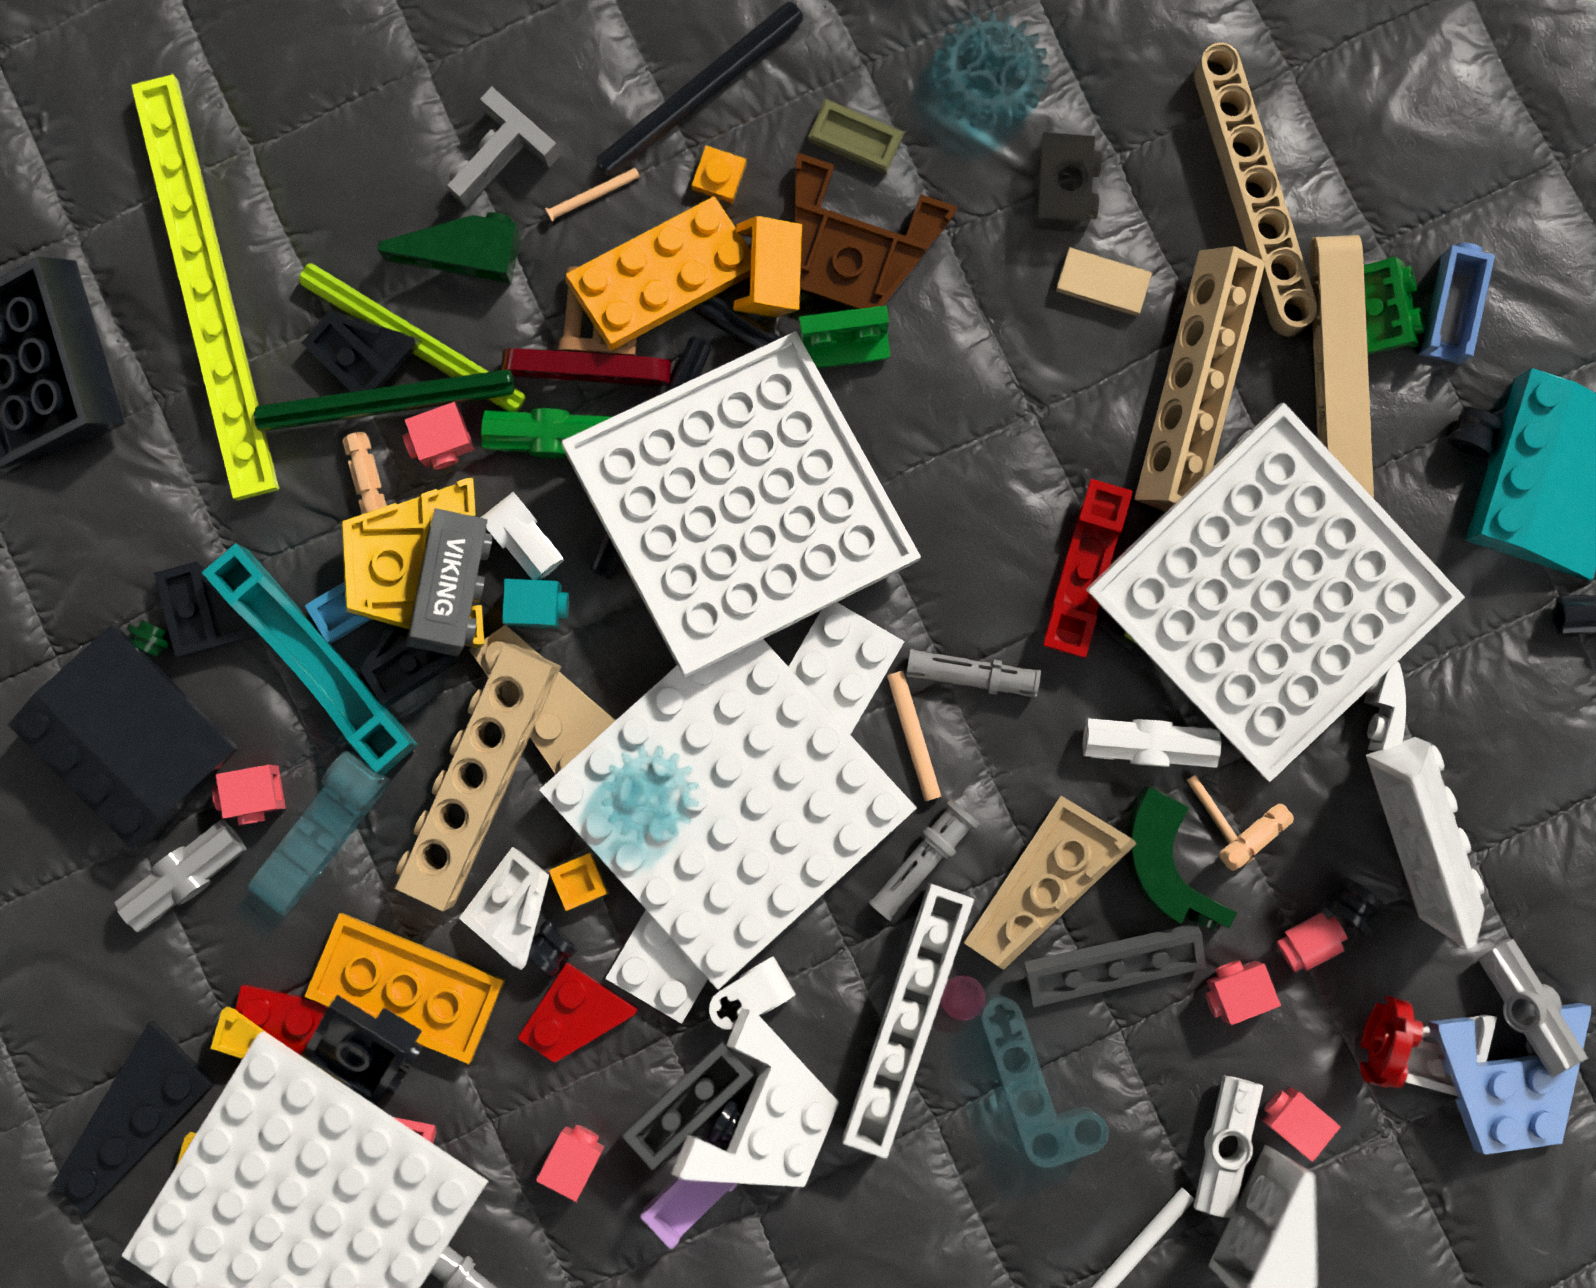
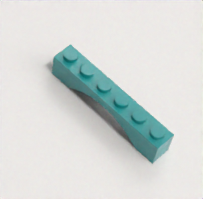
(316, 663)

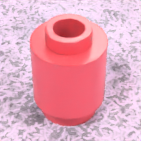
(1312, 942)

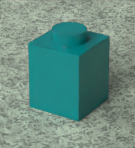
(534, 604)

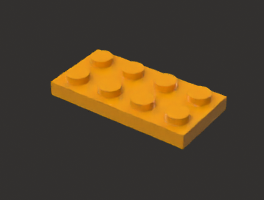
(661, 273)
(416, 983)

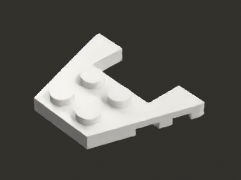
(779, 1125)

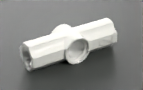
(1151, 743)
(1220, 1175)

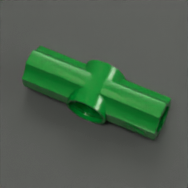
(533, 432)

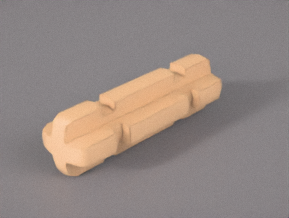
(364, 471)
(1256, 837)

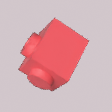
(438, 436)
(249, 793)
(1240, 992)

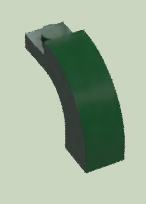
(1151, 862)

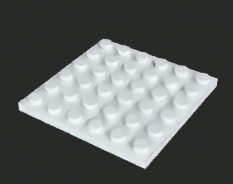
(740, 503)
(1275, 592)
(778, 812)
(302, 1189)

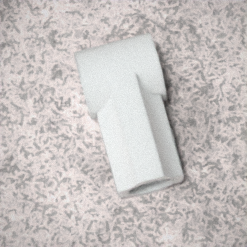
(516, 530)

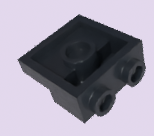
(363, 1049)

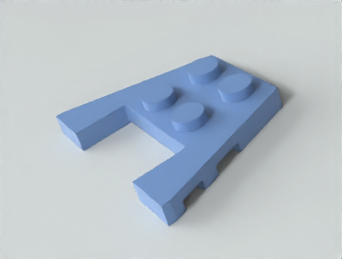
(1513, 1099)

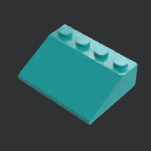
(1542, 477)

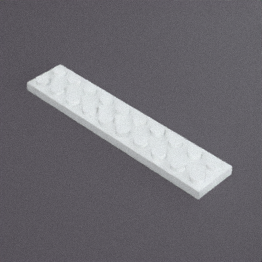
(842, 667)

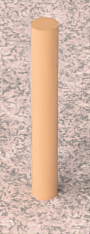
(914, 736)

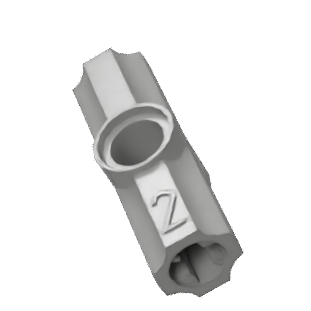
(180, 876)
(1545, 1030)

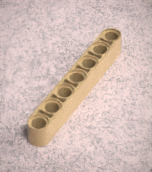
(1259, 170)
(1342, 354)

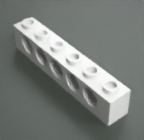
(907, 1020)

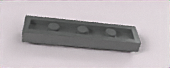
(1115, 965)

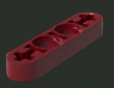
(586, 367)

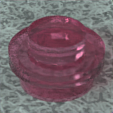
(963, 997)

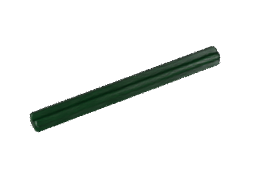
(384, 400)

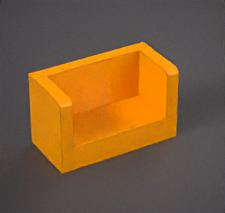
(773, 267)

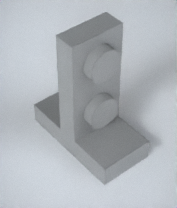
(499, 148)

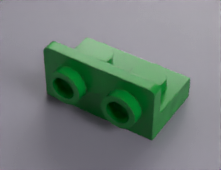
(1389, 306)
(846, 336)

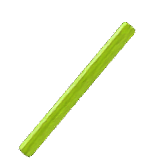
(366, 309)

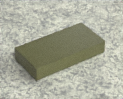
(855, 136)

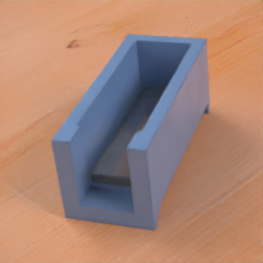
(1457, 303)

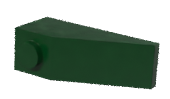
(464, 246)

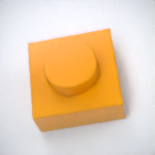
(719, 174)
(578, 881)

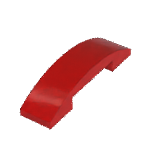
(1087, 557)

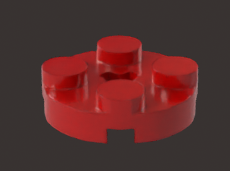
(1389, 1038)

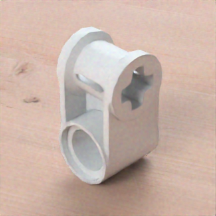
(757, 990)

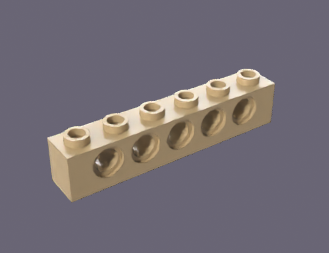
(1200, 374)
(417, 871)

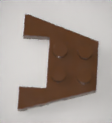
(851, 259)

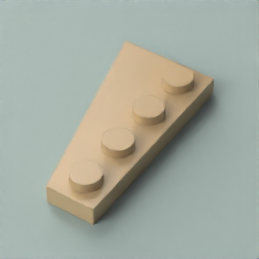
(568, 716)
(1049, 877)

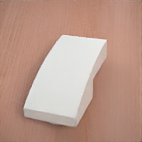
(1388, 694)

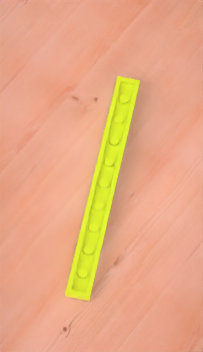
(204, 287)

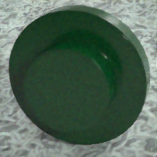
(148, 637)

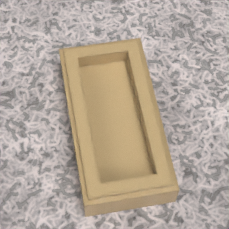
(1103, 282)

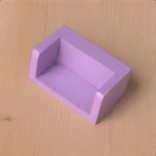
(681, 1206)

